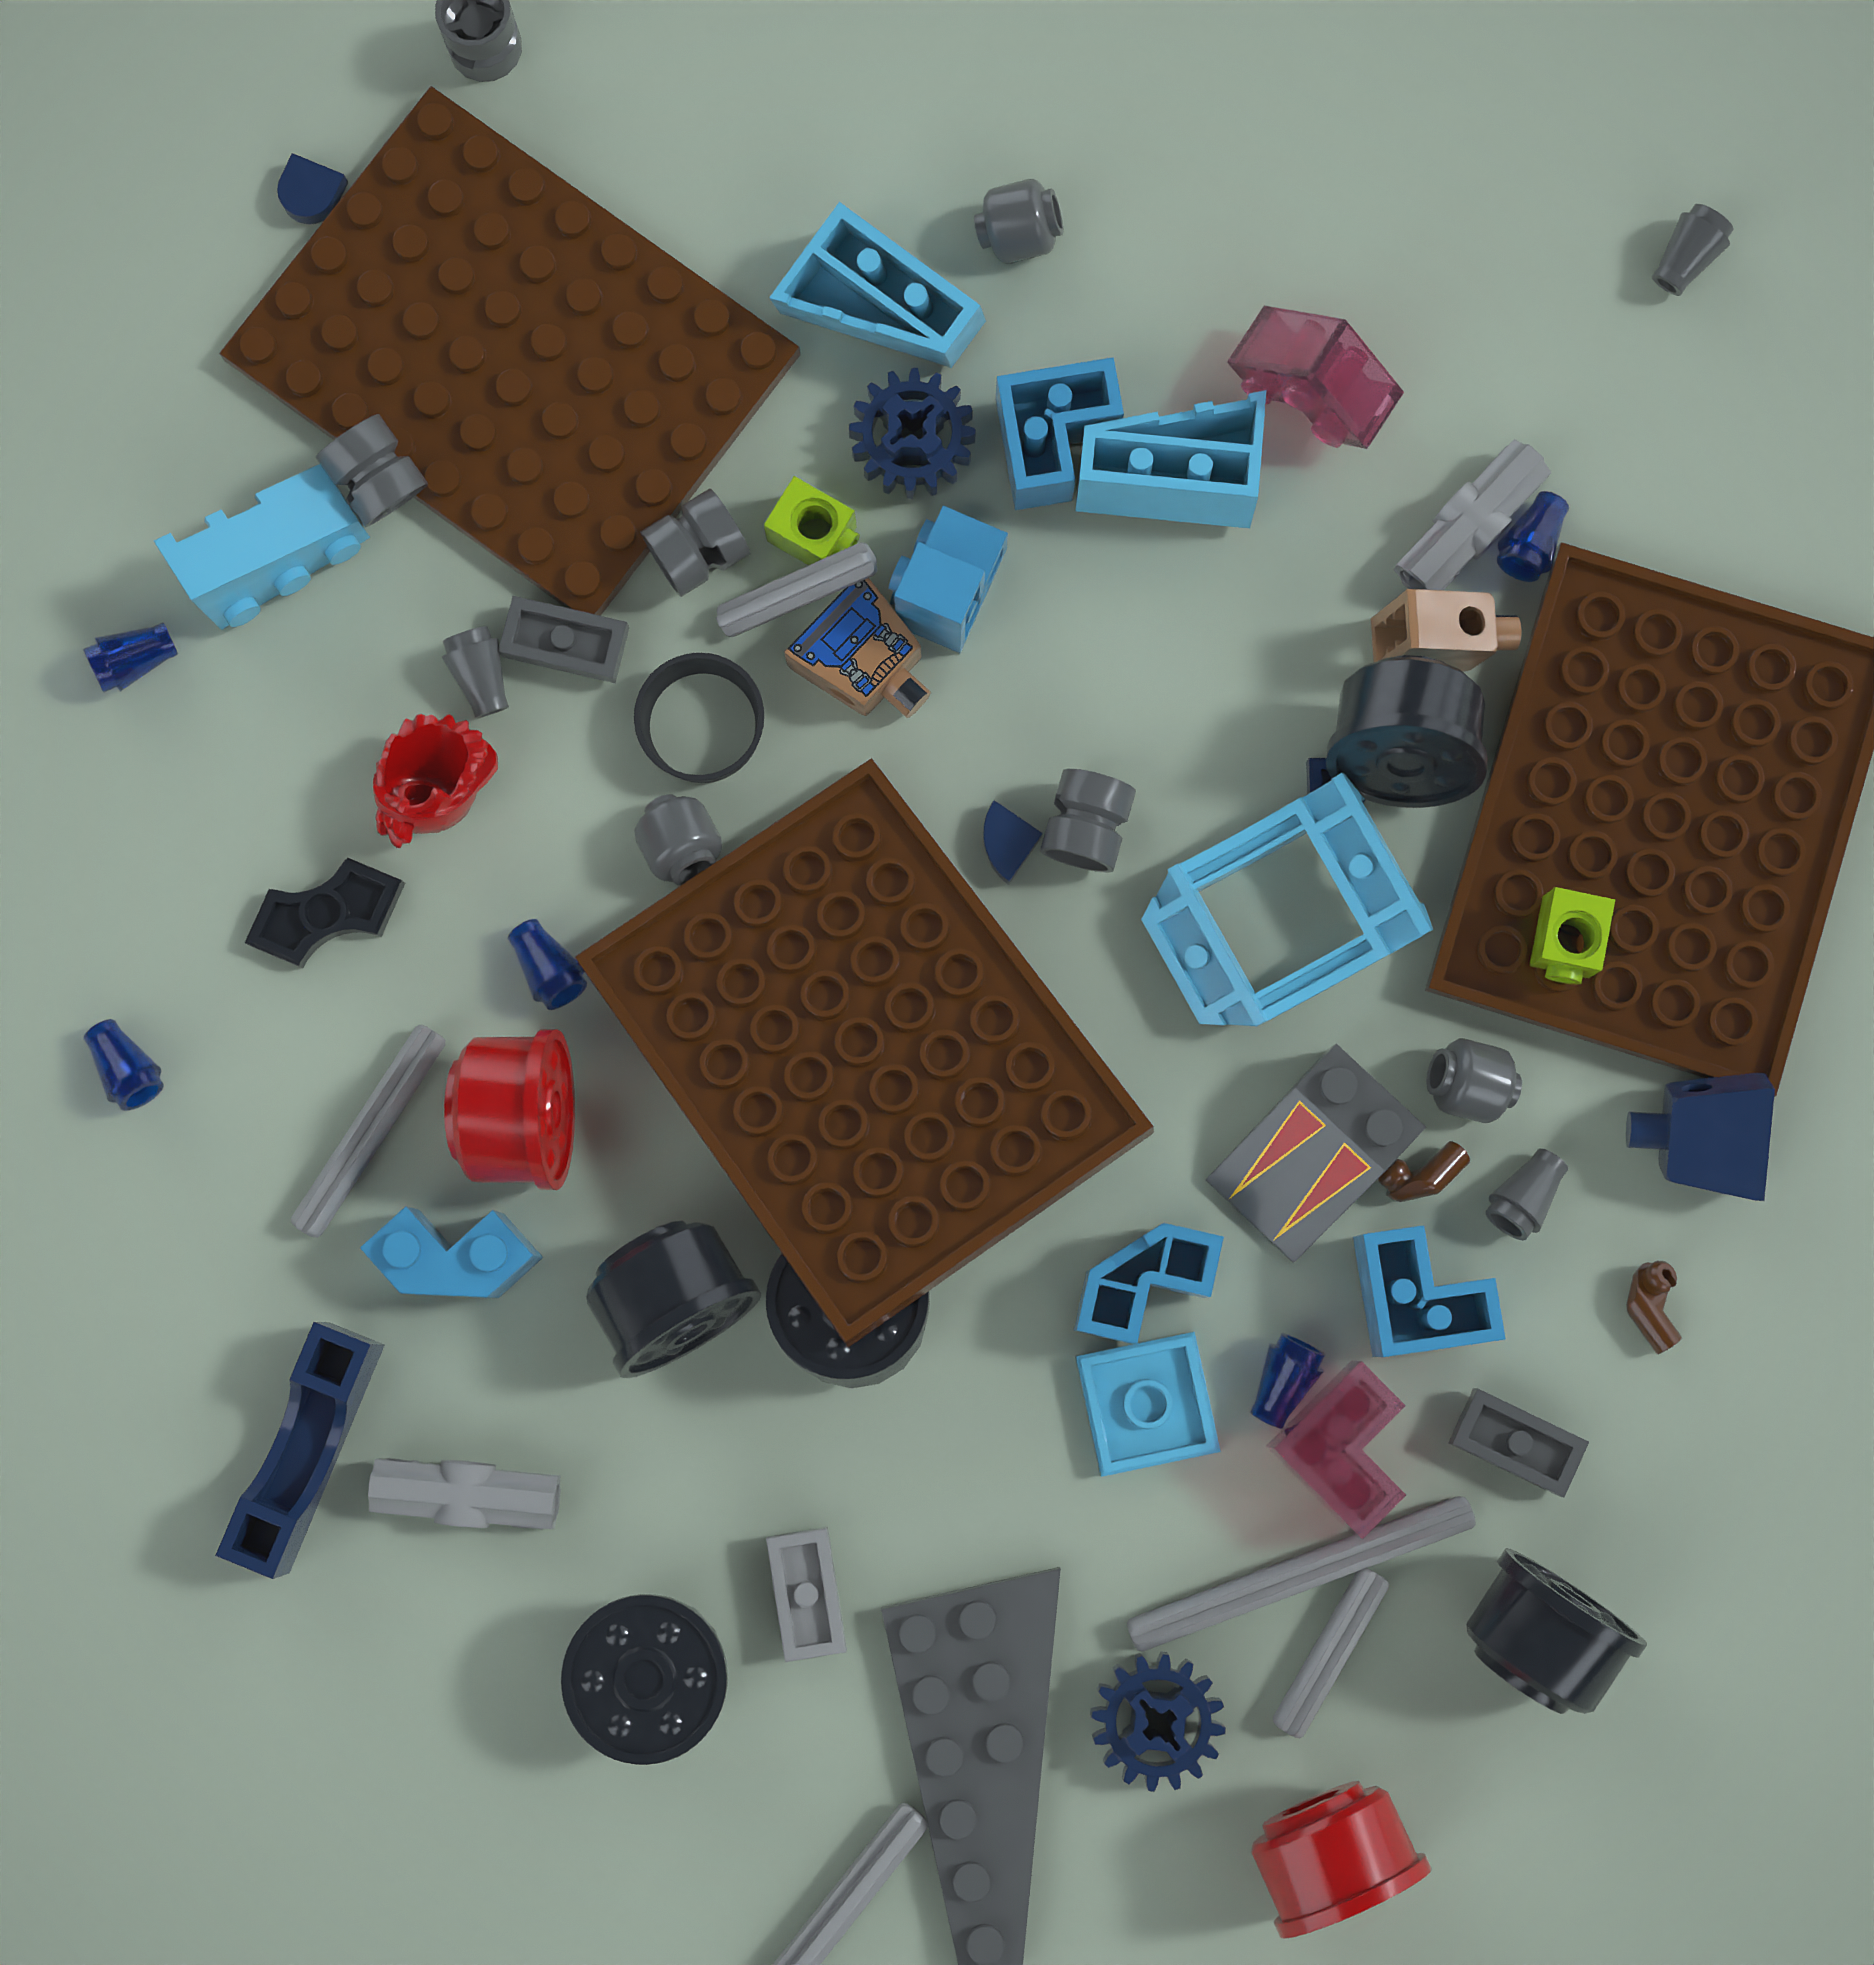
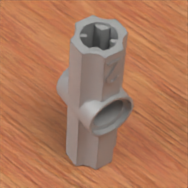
(1473, 518)
(464, 1493)

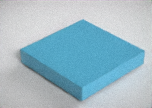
(1147, 1404)

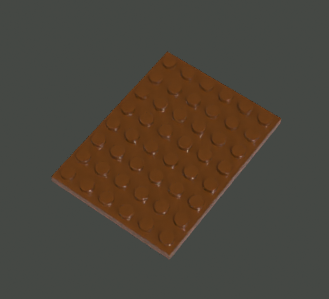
(517, 349)
(1698, 776)
(863, 1050)

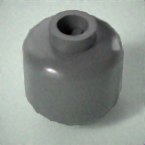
(1019, 221)
(677, 838)
(1473, 1080)

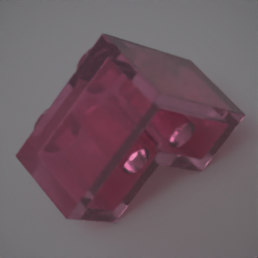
(1319, 370)
(1327, 1442)

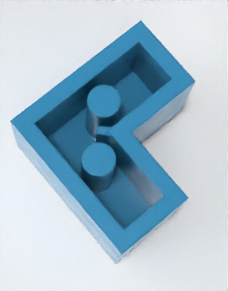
(1043, 415)
(947, 577)
(1406, 1308)

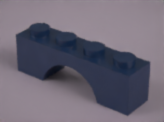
(319, 1413)

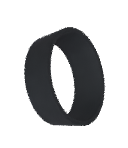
(685, 666)

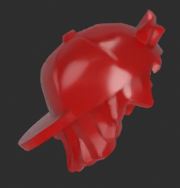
(429, 776)

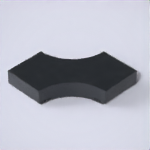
(349, 902)

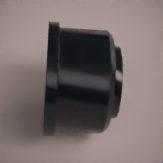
(1410, 733)
(668, 1295)
(817, 1347)
(1550, 1636)
(644, 1679)

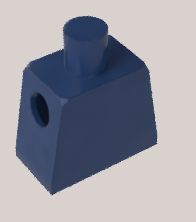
(1711, 1133)

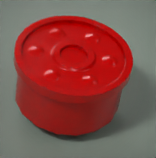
(512, 1109)
(1335, 1857)

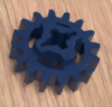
(900, 414)
(1181, 1703)

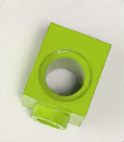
(803, 503)
(1590, 916)

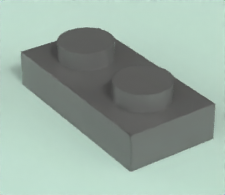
(563, 639)
(1518, 1442)

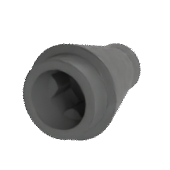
(1692, 248)
(477, 669)
(1526, 1196)

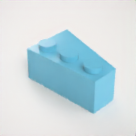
(877, 292)
(1176, 465)
(266, 548)

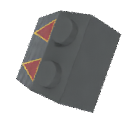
(1315, 1152)

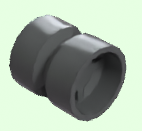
(480, 37)
(372, 471)
(695, 542)
(1089, 815)

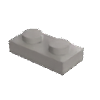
(806, 1594)

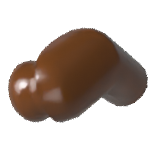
(1427, 1180)
(1647, 1301)

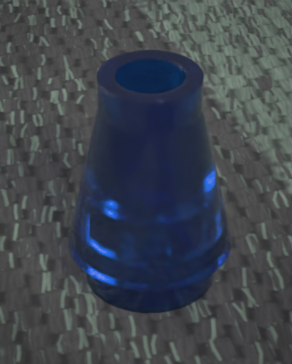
(1532, 541)
(129, 655)
(547, 966)
(123, 1067)
(1286, 1378)

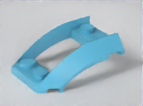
(1360, 868)

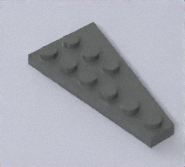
(975, 1716)

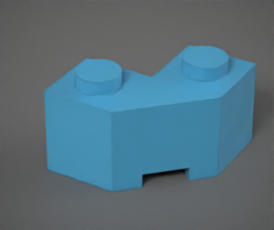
(1163, 1258)
(424, 1262)

